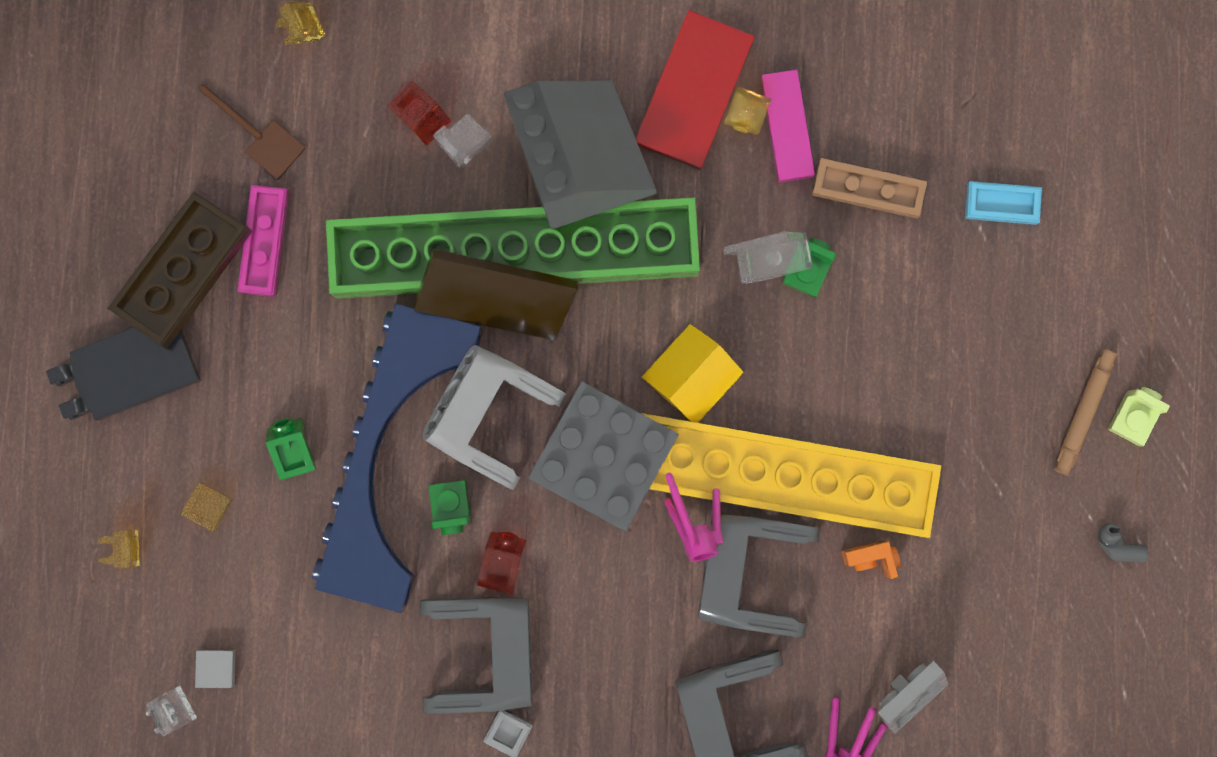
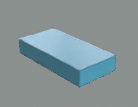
(1003, 203)

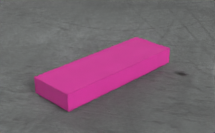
(788, 126)
(264, 246)

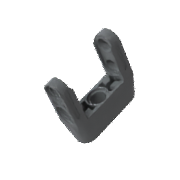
(725, 572)
(509, 654)
(704, 711)

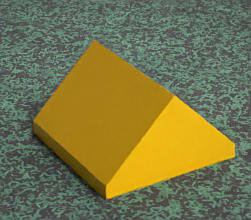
(693, 374)

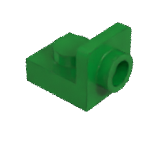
(811, 280)
(289, 448)
(449, 506)

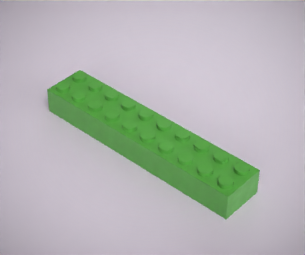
(616, 245)

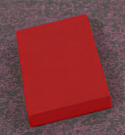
(694, 90)

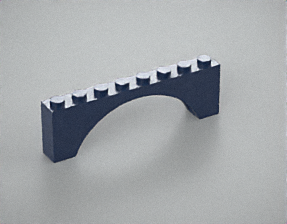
(357, 555)

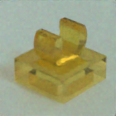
(301, 23)
(747, 111)
(125, 549)

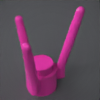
(697, 540)
(844, 752)

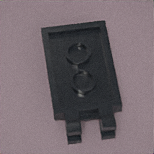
(123, 373)

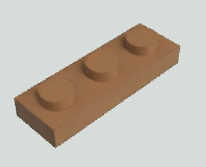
(869, 188)

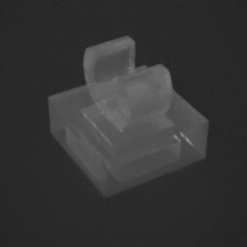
(170, 711)

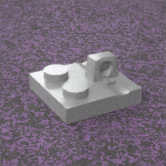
(910, 698)

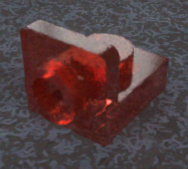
(419, 112)
(501, 562)

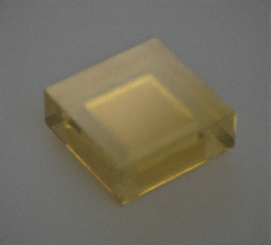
(206, 507)

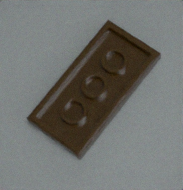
(180, 270)
(494, 294)

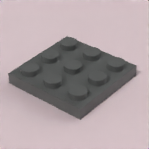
(603, 456)

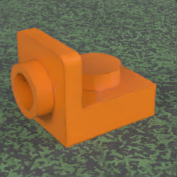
(865, 557)

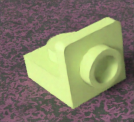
(1138, 415)

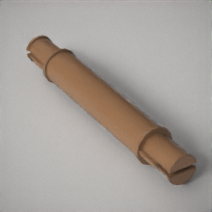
(1085, 412)

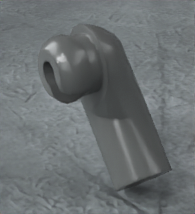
(1116, 547)

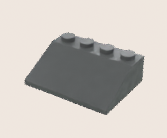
(578, 148)

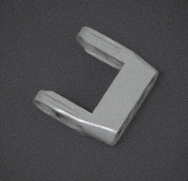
(467, 402)

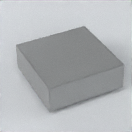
(215, 668)
(508, 733)

